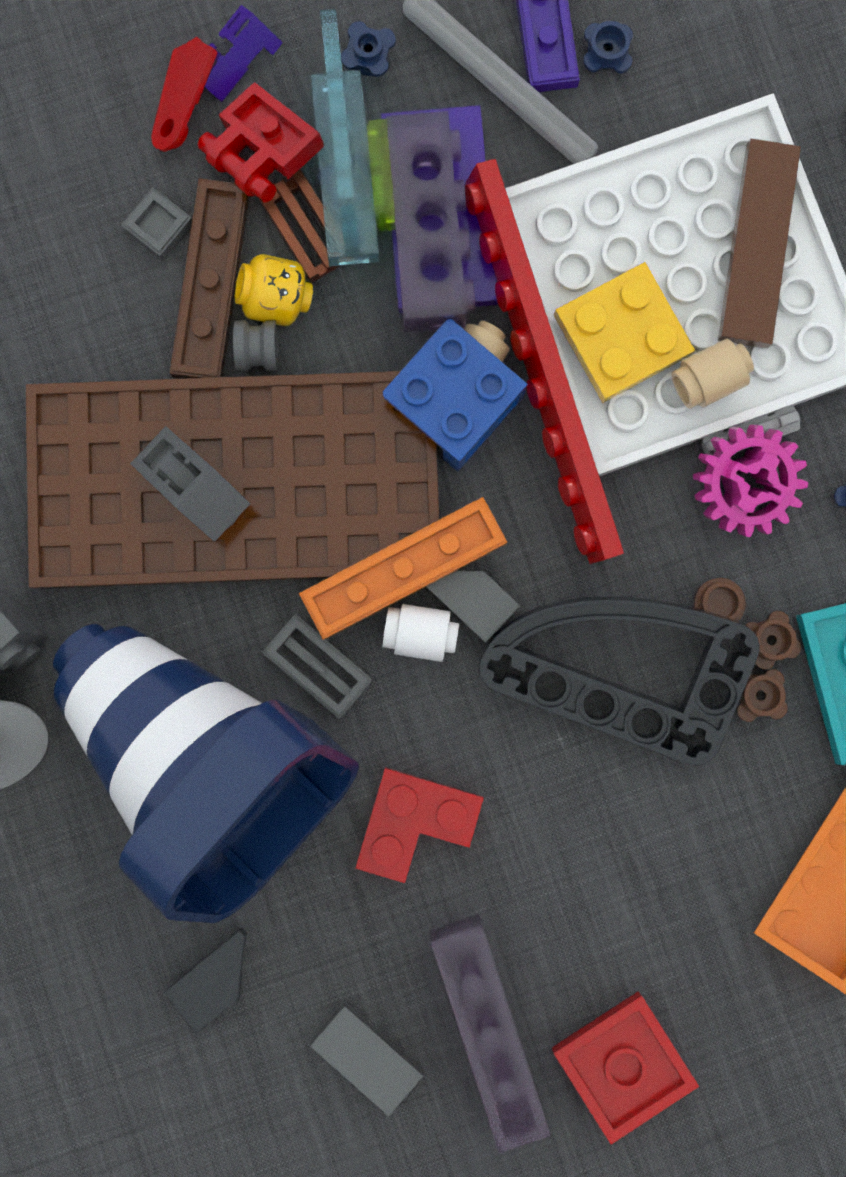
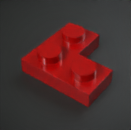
(411, 807)

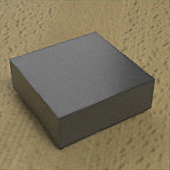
(157, 224)

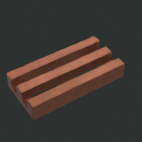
(285, 192)

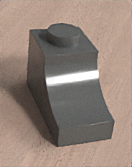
(190, 484)

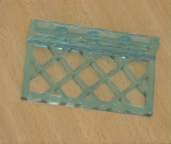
(345, 157)

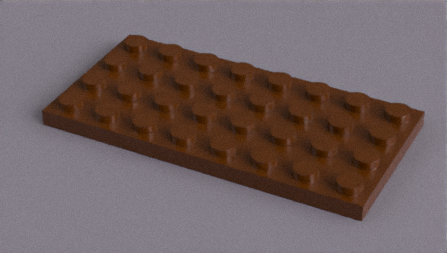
(313, 453)

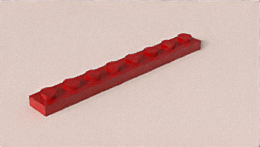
(536, 346)

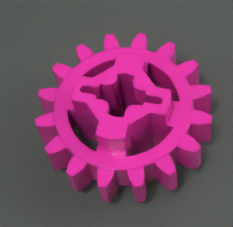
(762, 465)

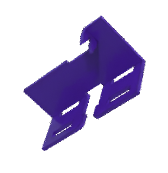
(245, 47)

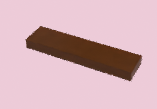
(759, 243)
(209, 280)

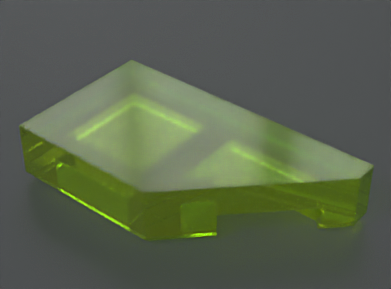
(381, 174)

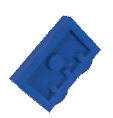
(455, 392)

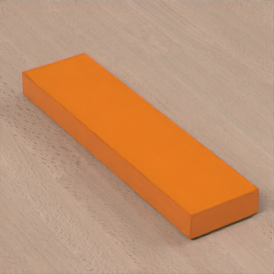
(403, 568)

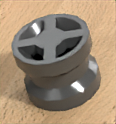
(256, 345)

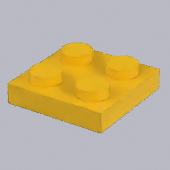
(623, 332)

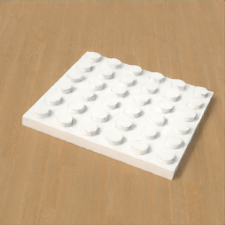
(676, 210)

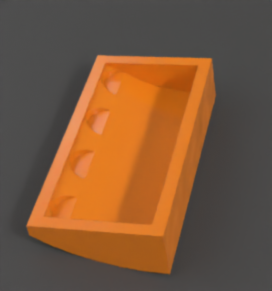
(810, 908)

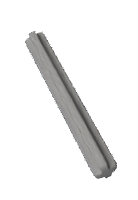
(501, 79)

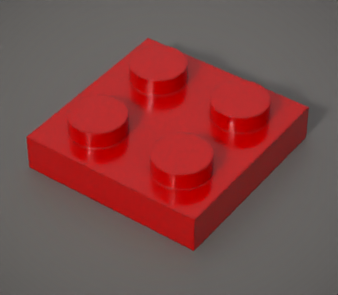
(624, 1067)

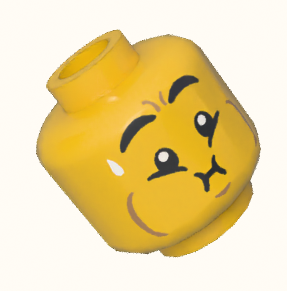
(273, 289)

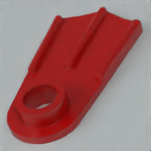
(181, 92)

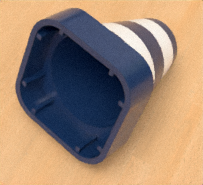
(196, 770)

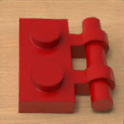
(271, 131)

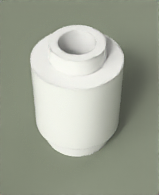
(420, 632)

